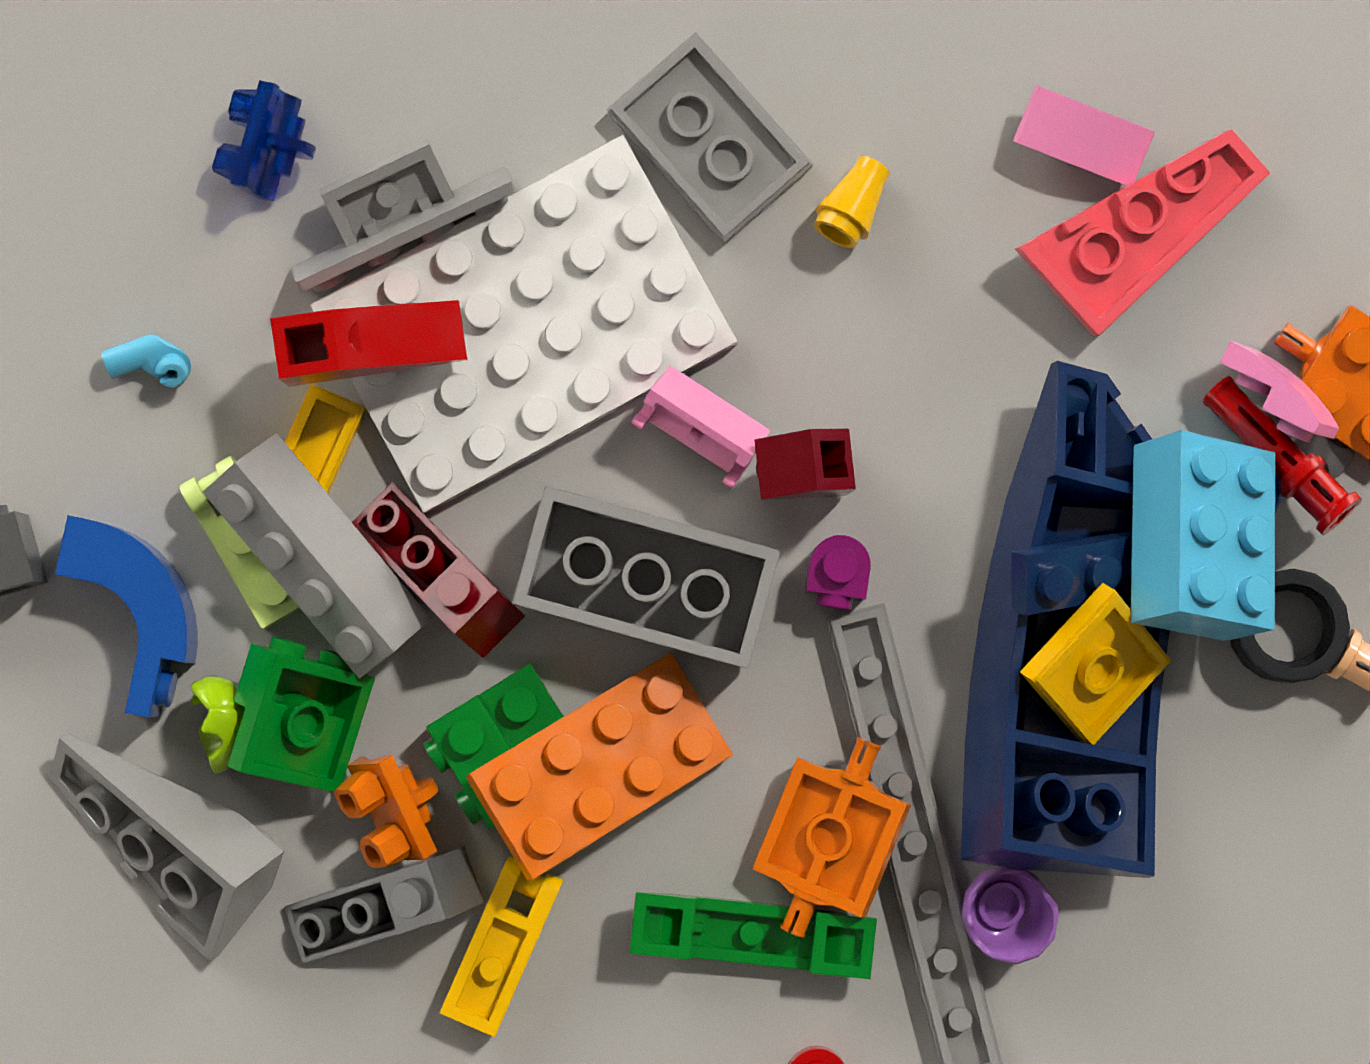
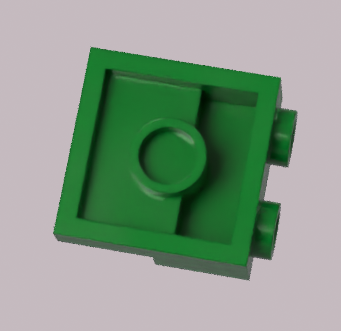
(298, 715)
(489, 727)

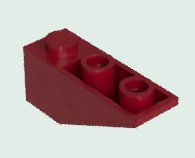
(437, 570)

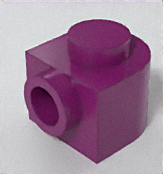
(838, 572)

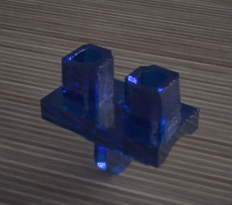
(269, 140)

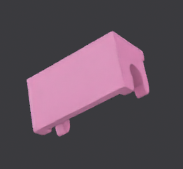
(702, 422)

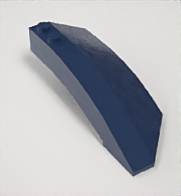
(1028, 782)

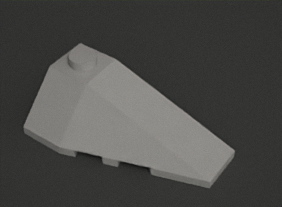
(190, 850)

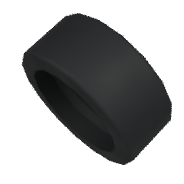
(1333, 638)

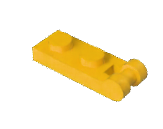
(499, 950)

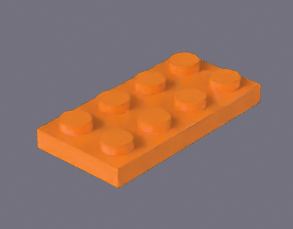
(599, 766)

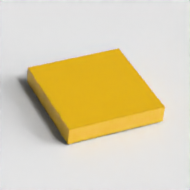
(1095, 665)

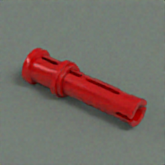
(1299, 474)

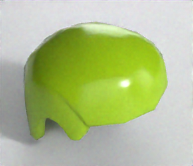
(222, 720)

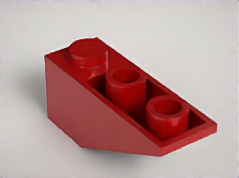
(366, 341)

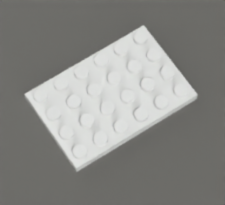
(565, 314)

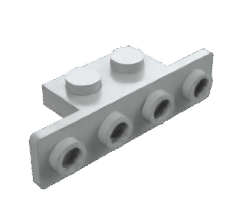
(393, 206)

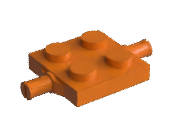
(1338, 374)
(831, 837)

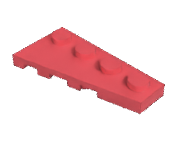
(1134, 236)

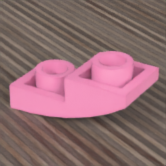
(1083, 136)
(1288, 396)

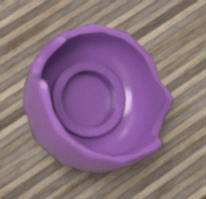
(1010, 914)

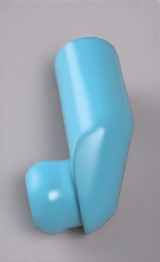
(153, 356)

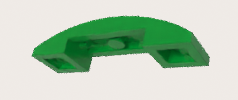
(750, 934)

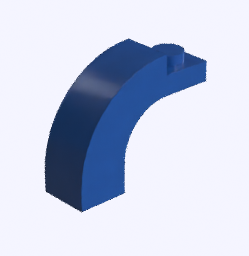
(152, 593)

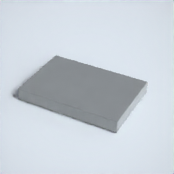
(709, 138)

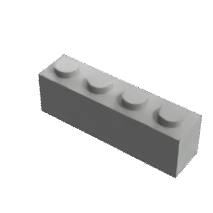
(317, 555)

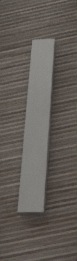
(920, 858)

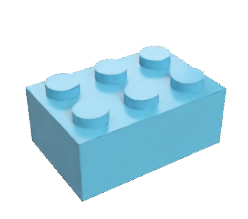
(1203, 536)

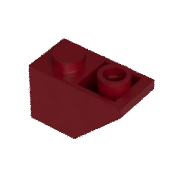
(805, 464)

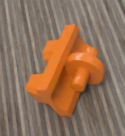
(395, 806)

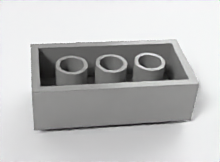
(646, 577)

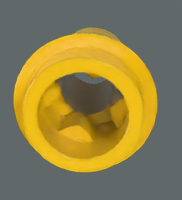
(852, 204)

